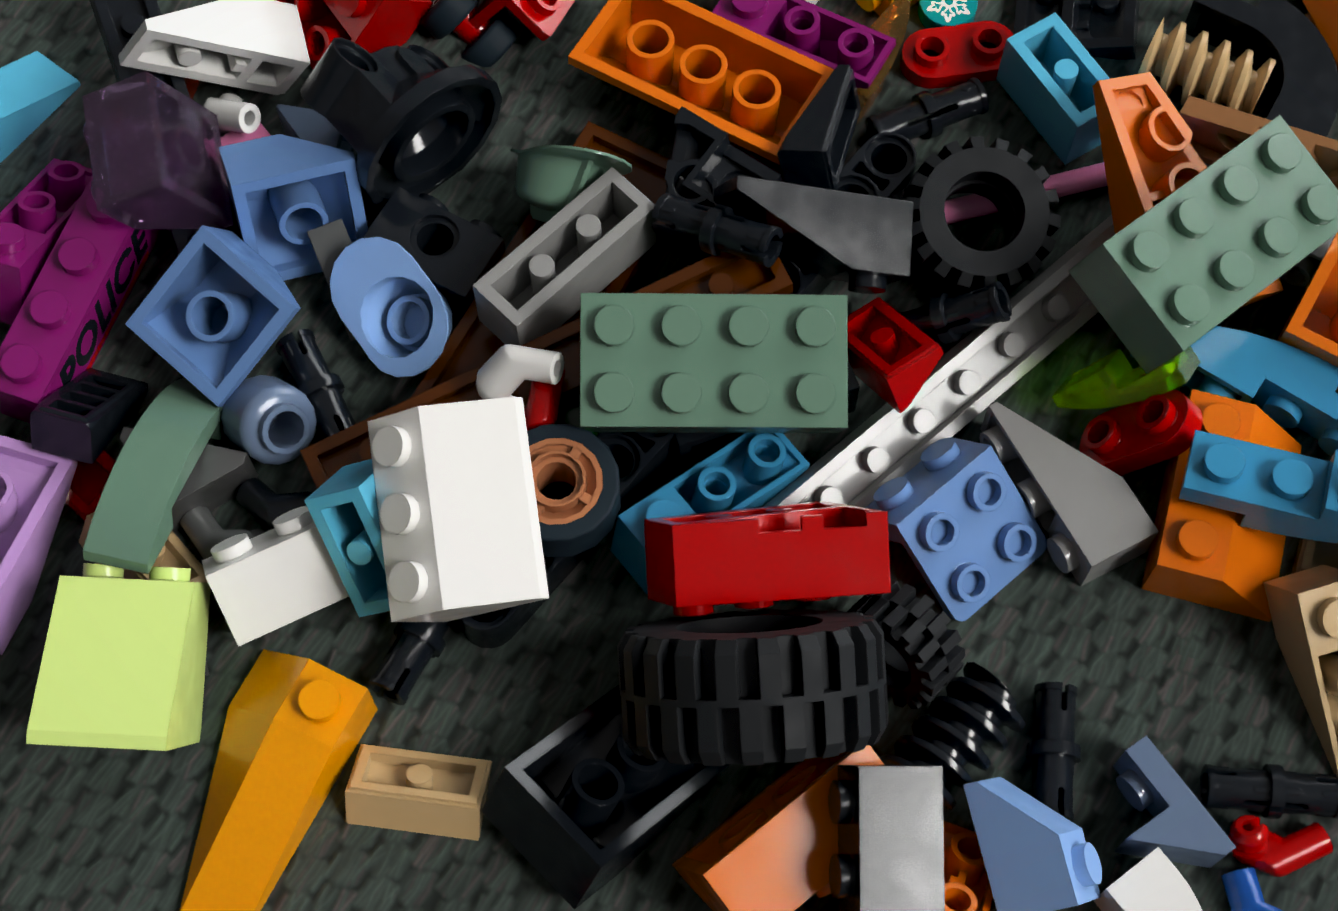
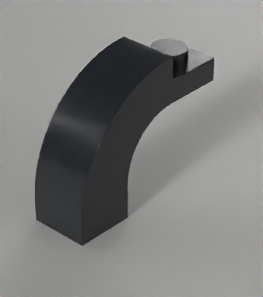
(1305, 72)

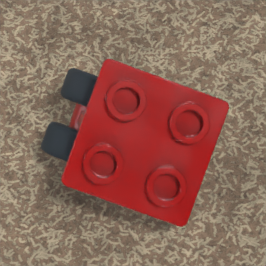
(489, 27)

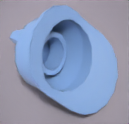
(390, 306)

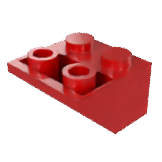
(364, 22)

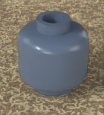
(269, 420)

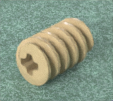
(1205, 71)

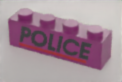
(71, 306)

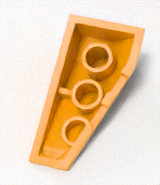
(272, 772)

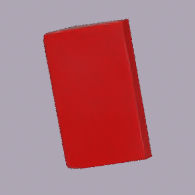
(890, 353)

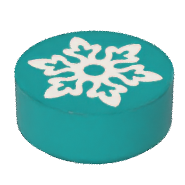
(946, 12)

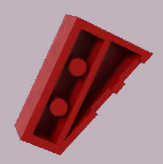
(766, 556)

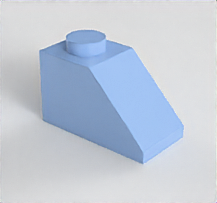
(1030, 850)

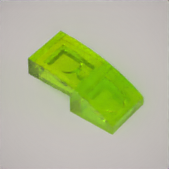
(1115, 383)

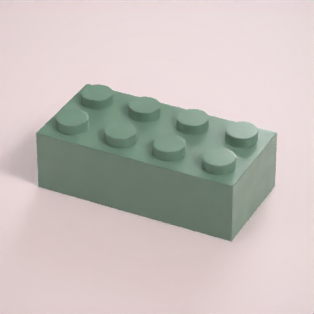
(1211, 245)
(713, 363)

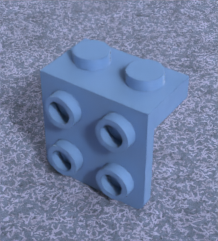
(961, 524)

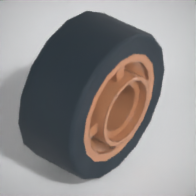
(587, 464)

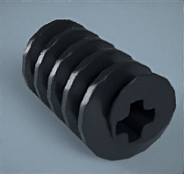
(959, 728)

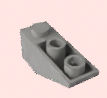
(1080, 503)

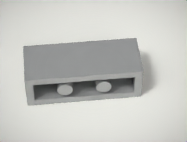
(567, 256)

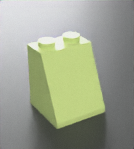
(123, 661)

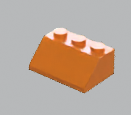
(1202, 548)
(776, 845)

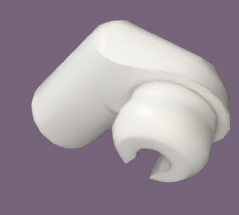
(234, 114)
(513, 365)

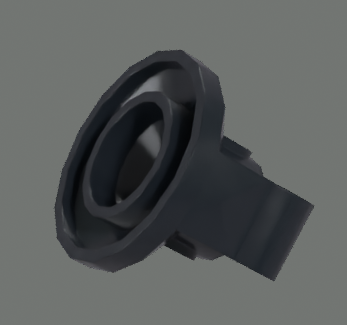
(403, 113)

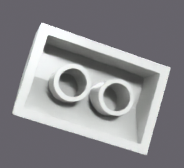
(457, 510)

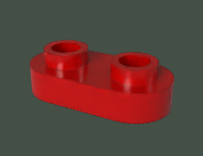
(959, 54)
(1142, 432)

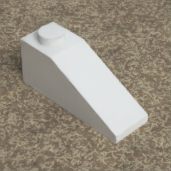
(224, 43)

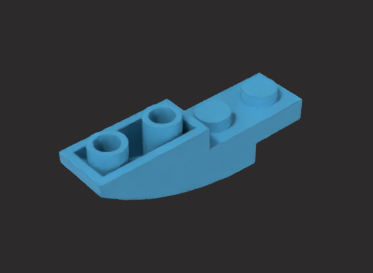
(1282, 379)
(1265, 484)

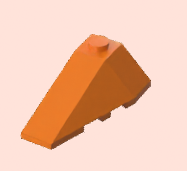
(1145, 150)

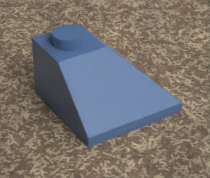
(287, 188)
(215, 312)

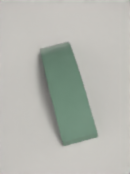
(148, 477)

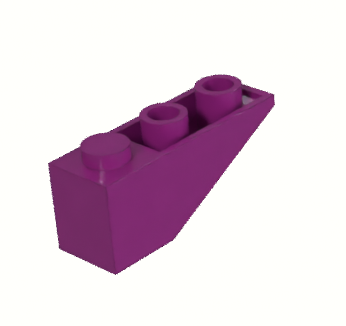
(814, 34)
(32, 227)

